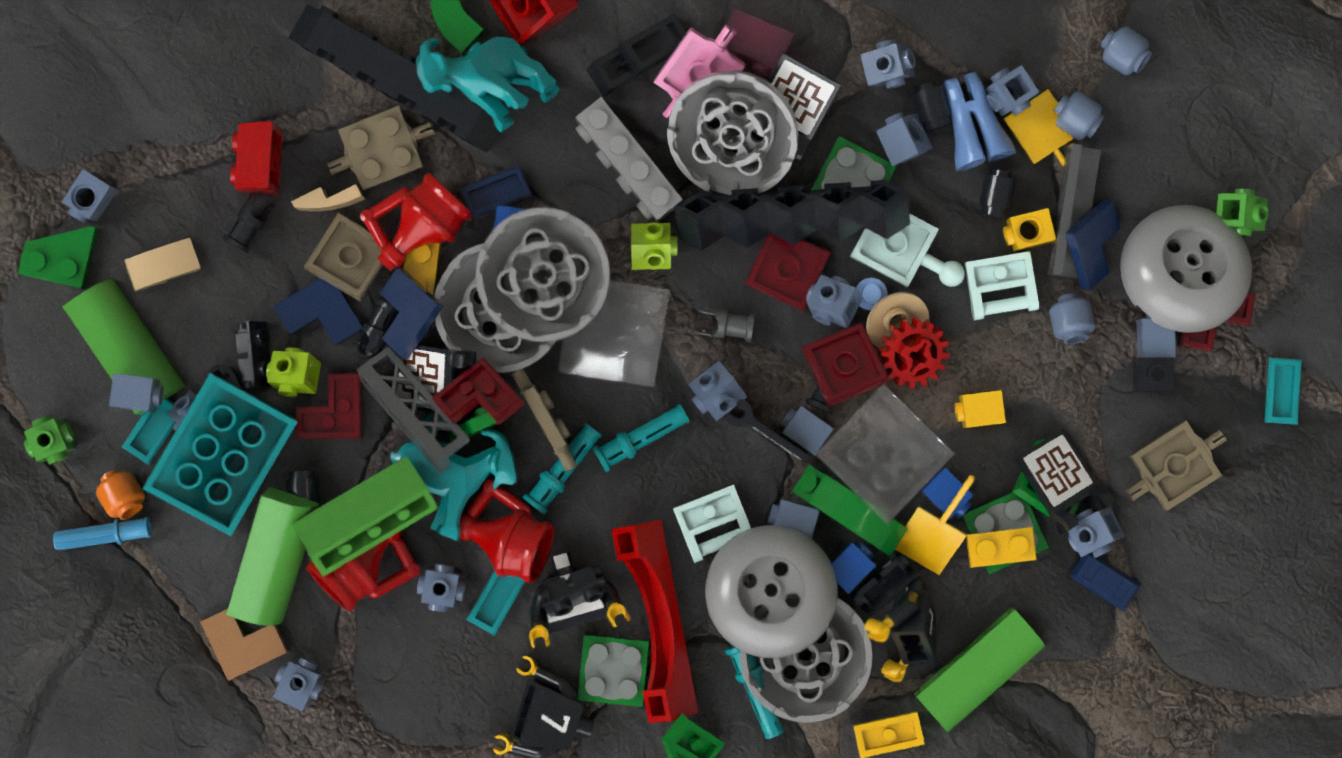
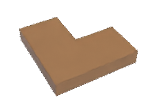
(240, 652)

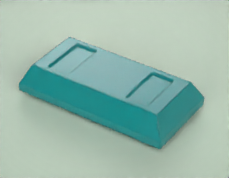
(1283, 391)
(150, 432)
(495, 602)

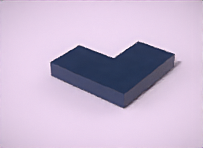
(1087, 240)
(319, 302)
(416, 312)

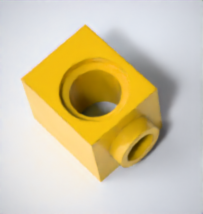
(1039, 219)
(980, 409)

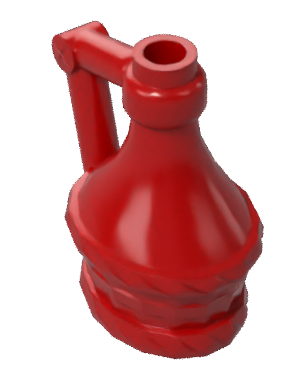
(427, 217)
(513, 543)
(360, 575)

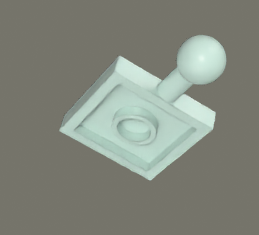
(904, 253)

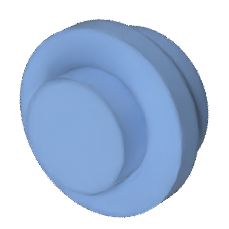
(871, 292)

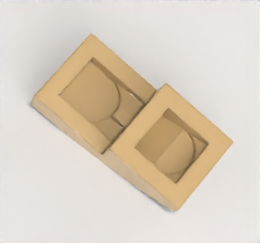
(319, 201)
(162, 264)

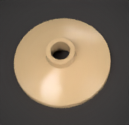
(903, 305)

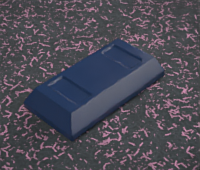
(495, 190)
(1105, 581)

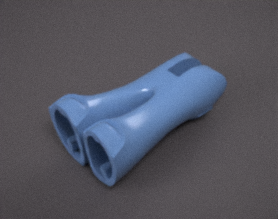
(967, 145)

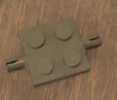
(380, 148)
(554, 429)
(1175, 465)

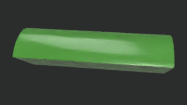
(120, 337)
(364, 516)
(270, 560)
(979, 669)

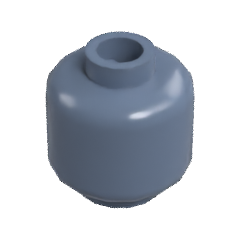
(1126, 50)
(1078, 115)
(1072, 319)

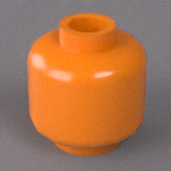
(120, 494)

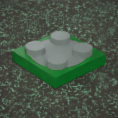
(852, 164)
(1003, 514)
(613, 670)

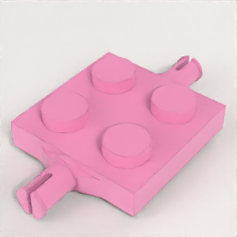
(694, 59)

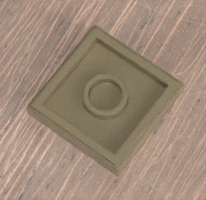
(346, 257)

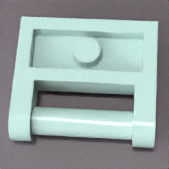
(1001, 274)
(709, 513)

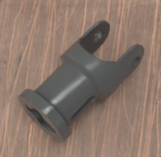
(728, 324)

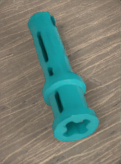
(627, 444)
(553, 481)
(769, 722)

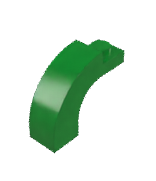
(456, 25)
(848, 510)

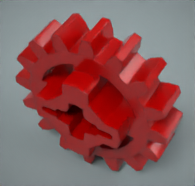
(913, 338)

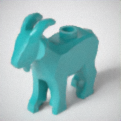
(487, 75)
(462, 478)

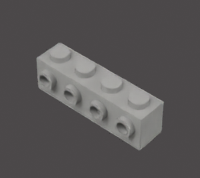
(629, 160)

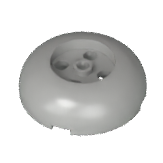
(701, 149)
(534, 235)
(1191, 304)
(463, 319)
(785, 628)
(808, 694)

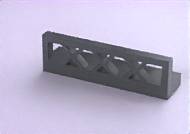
(1073, 204)
(403, 417)

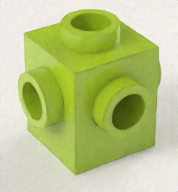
(652, 246)
(293, 372)

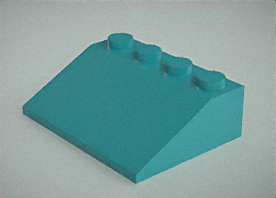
(220, 454)

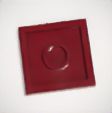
(787, 270)
(845, 364)

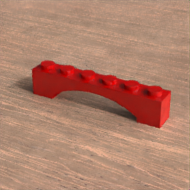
(670, 682)

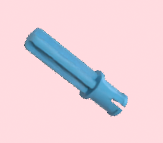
(103, 534)

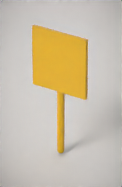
(1037, 129)
(931, 538)

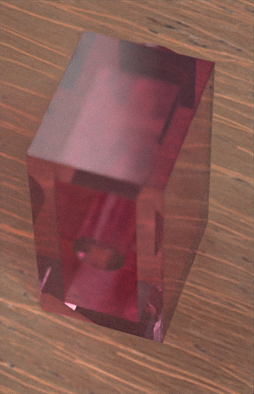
(757, 41)

